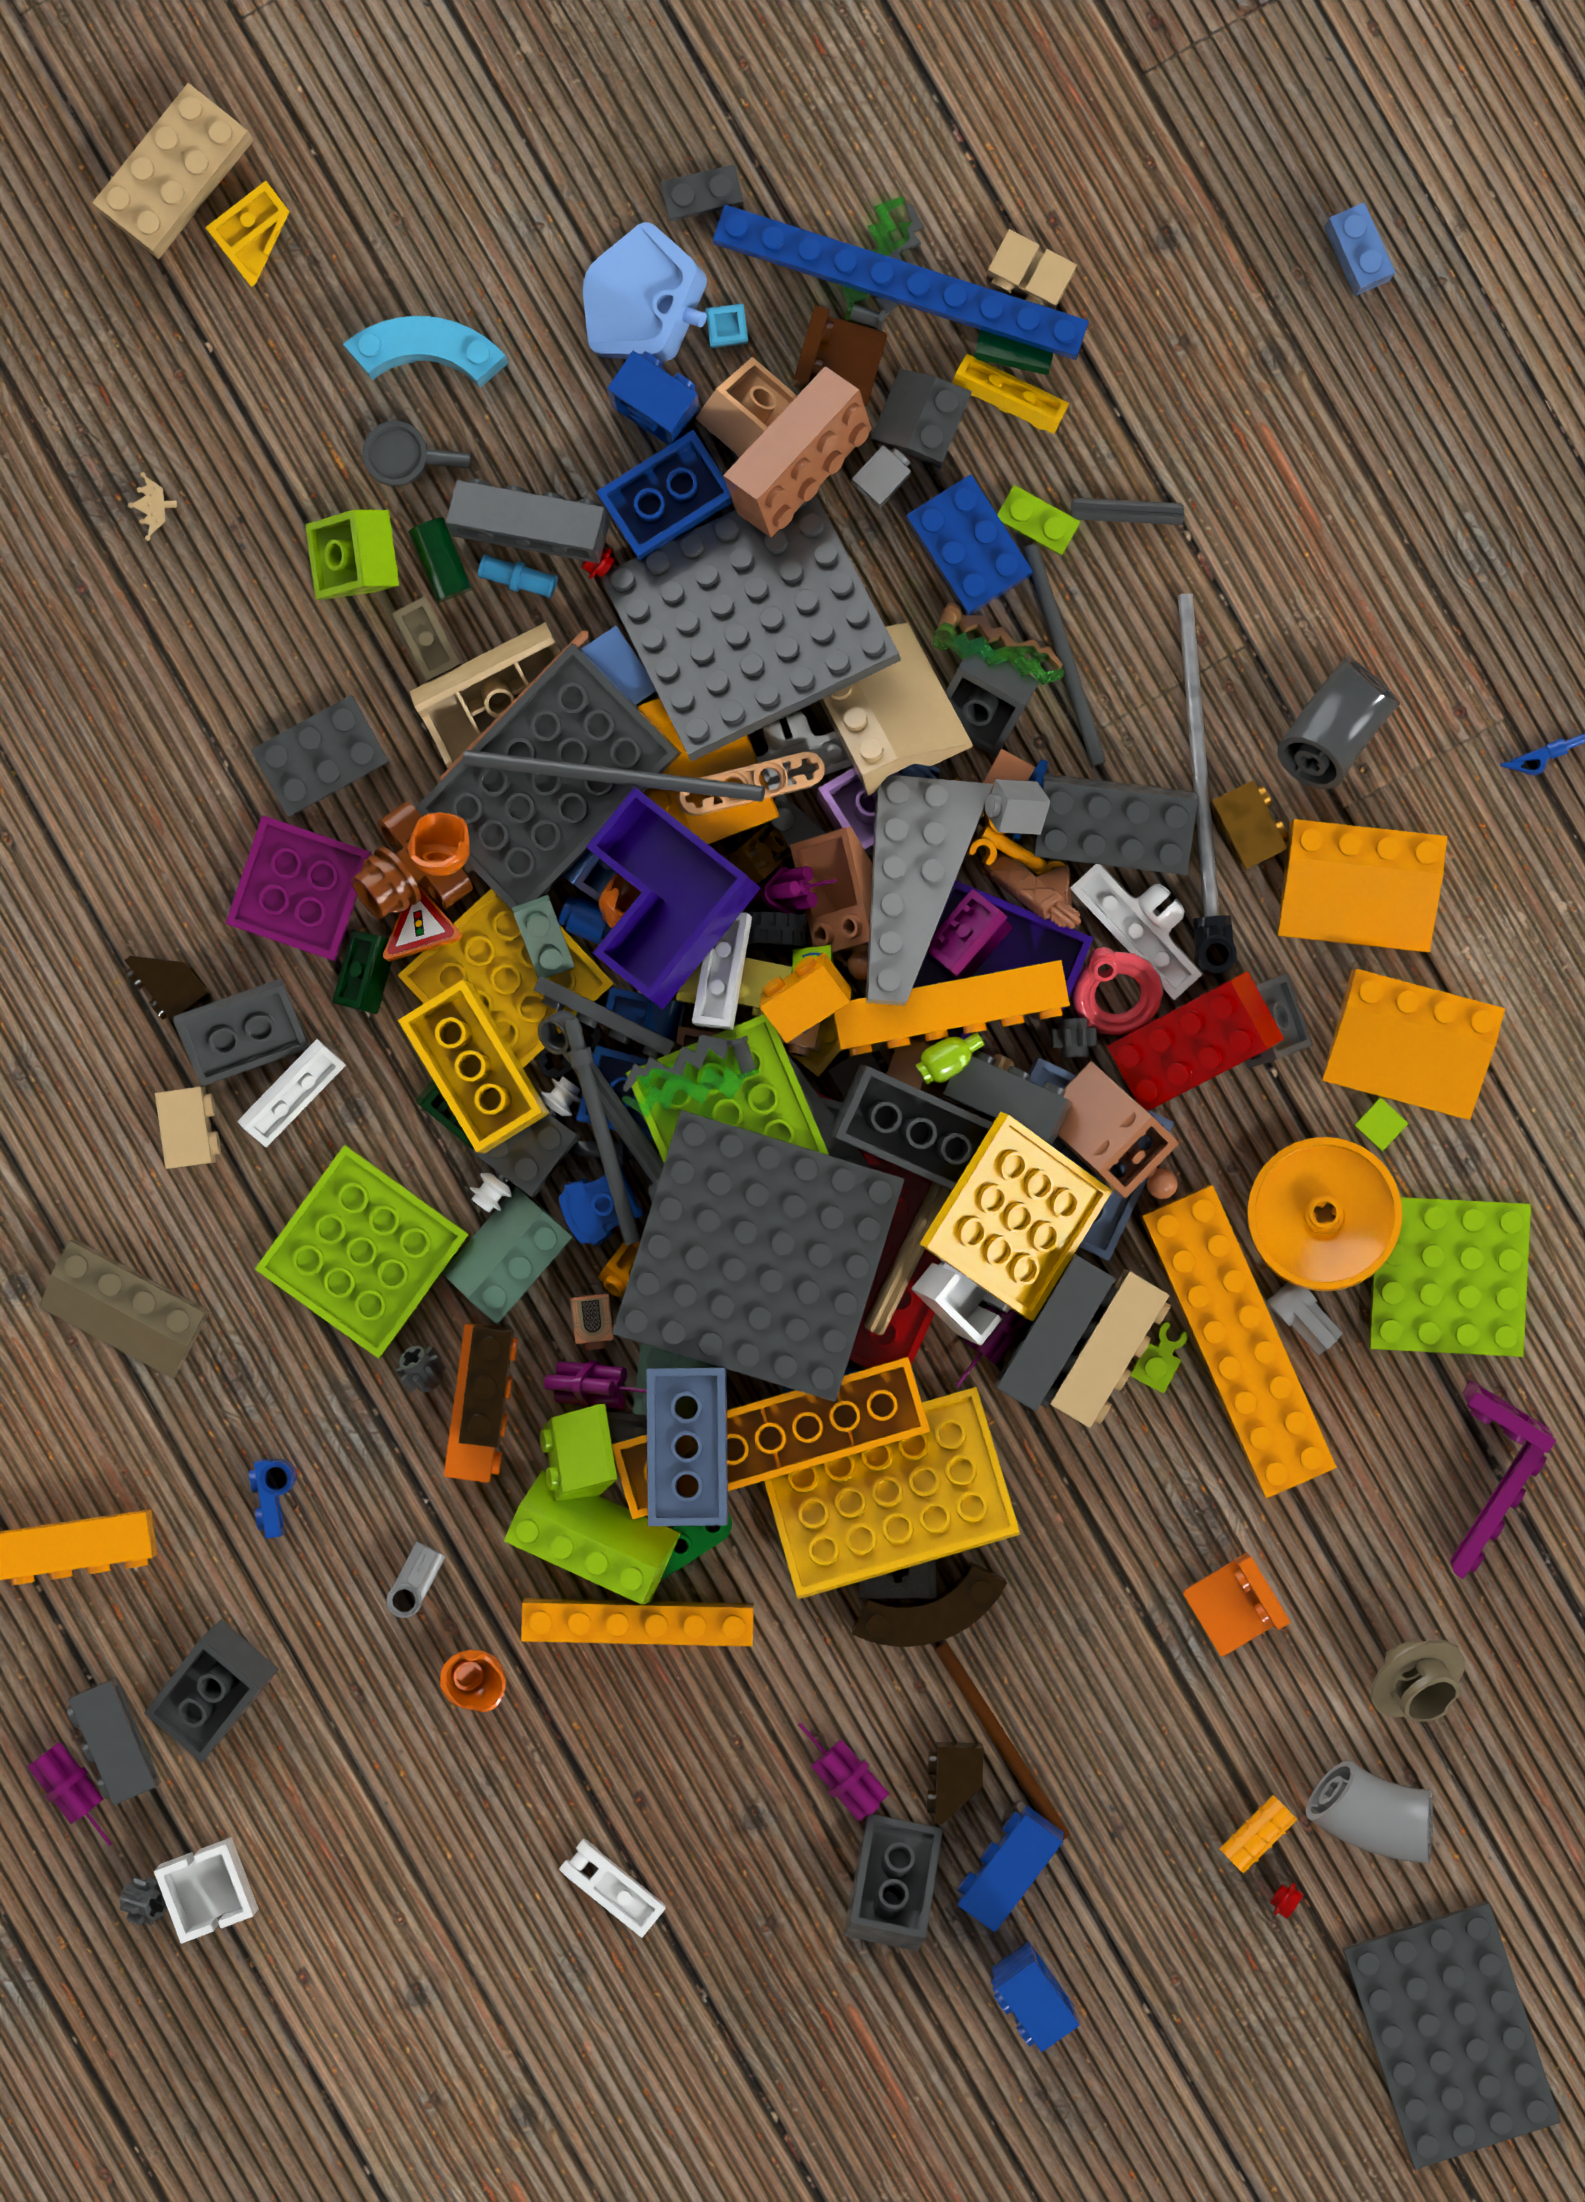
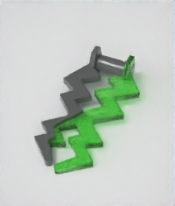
(887, 248)
(677, 1081)

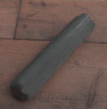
(1127, 511)

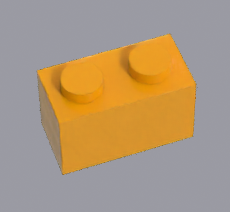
(804, 996)

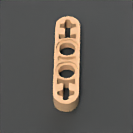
(750, 775)

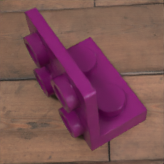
(968, 935)

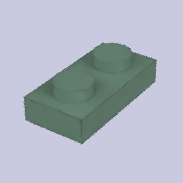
(543, 937)

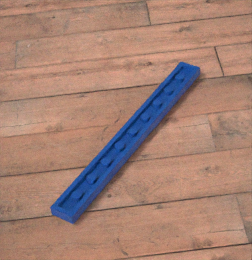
(900, 282)

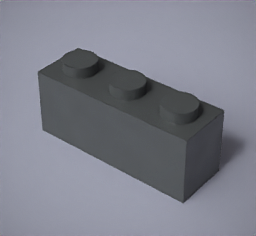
(996, 1091)
(113, 1741)

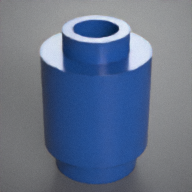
(584, 919)

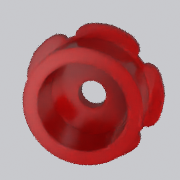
(599, 568)
(1286, 1900)

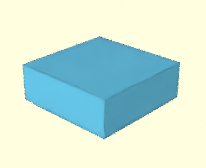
(727, 325)

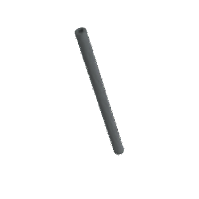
(1065, 655)

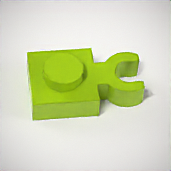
(1157, 1363)

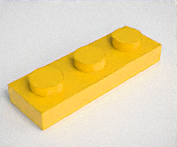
(1010, 394)

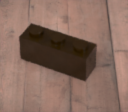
(486, 1386)

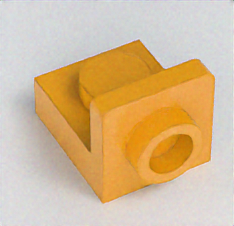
(618, 1269)

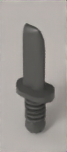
(590, 1149)

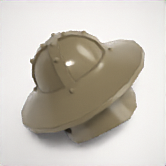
(1418, 1680)

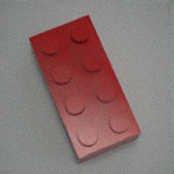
(1196, 1042)

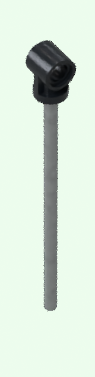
(1211, 928)

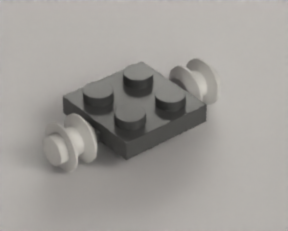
(531, 1154)

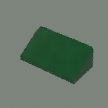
(1012, 353)
(363, 973)

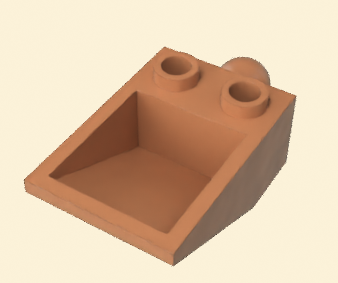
(842, 906)
(1106, 1129)

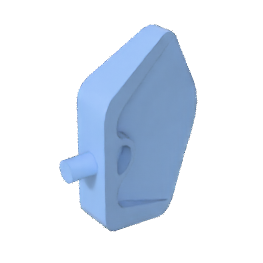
(642, 296)

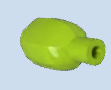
(947, 1058)

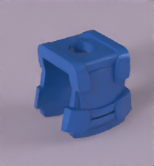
(591, 1210)

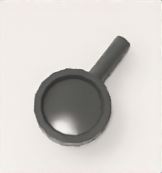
(399, 454)

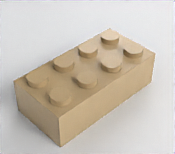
(173, 171)
(1109, 1349)

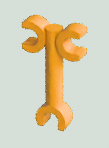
(992, 839)

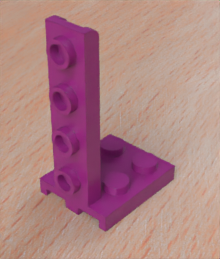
(1510, 1489)

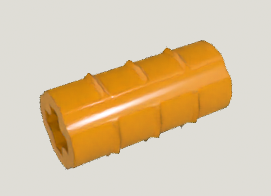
(1258, 1834)

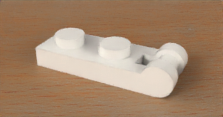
(613, 1889)

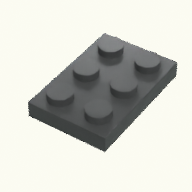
(320, 756)
(241, 1032)

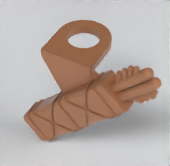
(1043, 894)

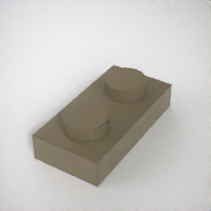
(426, 638)

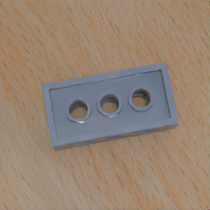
(665, 1463)

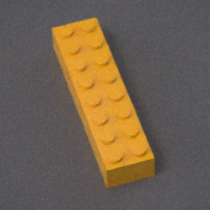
(1238, 1341)
(795, 1432)

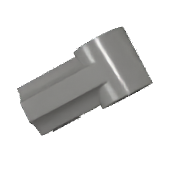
(1299, 1309)
(416, 1577)

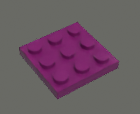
(297, 888)

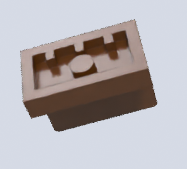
(842, 347)

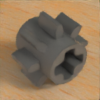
(1073, 1037)
(420, 1368)
(142, 1901)

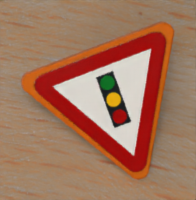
(420, 929)

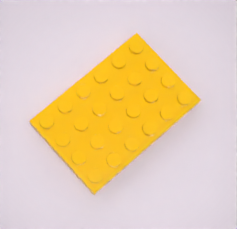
(895, 1502)

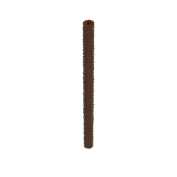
(998, 1736)

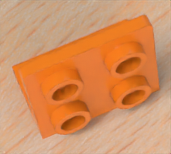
(1235, 1604)

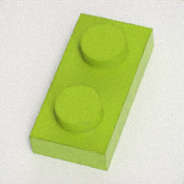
(1038, 520)

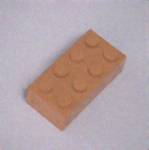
(798, 452)

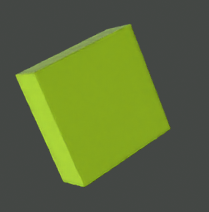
(1380, 1124)

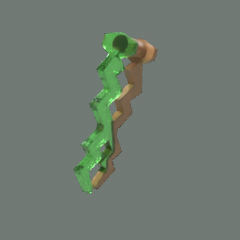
(1014, 652)

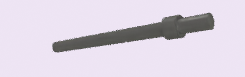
(581, 1058)

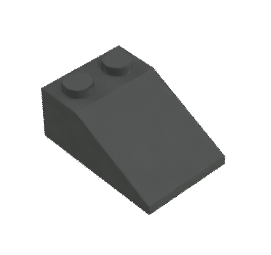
(211, 1690)
(893, 1882)

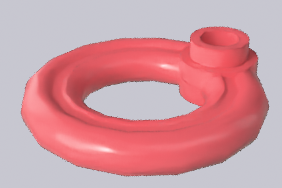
(1121, 963)

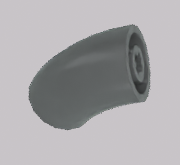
(1336, 726)

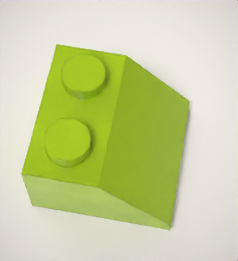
(352, 554)
(579, 1453)

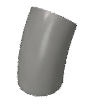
(1374, 1813)

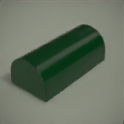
(440, 559)

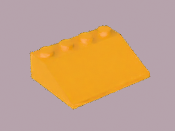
(720, 824)
(1361, 885)
(1412, 1043)

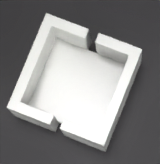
(957, 1301)
(204, 1888)

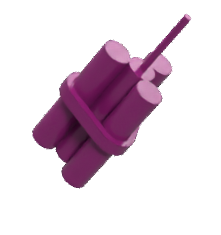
(787, 891)
(999, 1340)
(589, 1384)
(848, 1778)
(67, 1785)

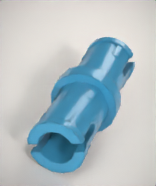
(517, 576)

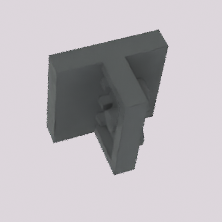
(1284, 1008)

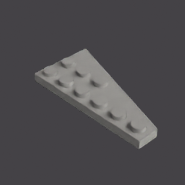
(917, 853)

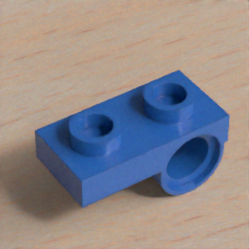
(646, 1013)
(269, 1514)

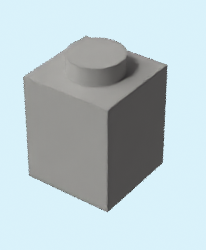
(882, 476)
(1017, 806)

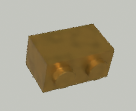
(1249, 825)

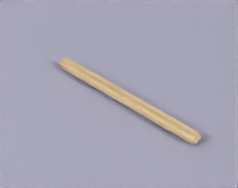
(911, 1249)

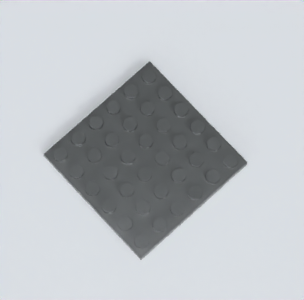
(748, 624)
(758, 1255)

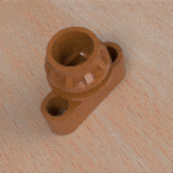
(391, 880)

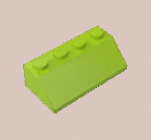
(593, 1540)

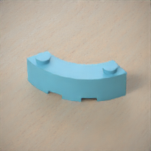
(425, 339)

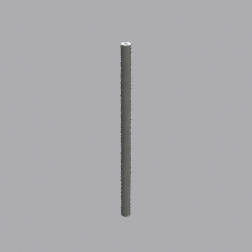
(614, 775)

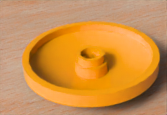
(1324, 1214)

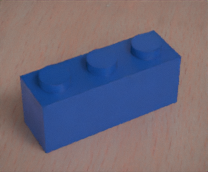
(1009, 1867)

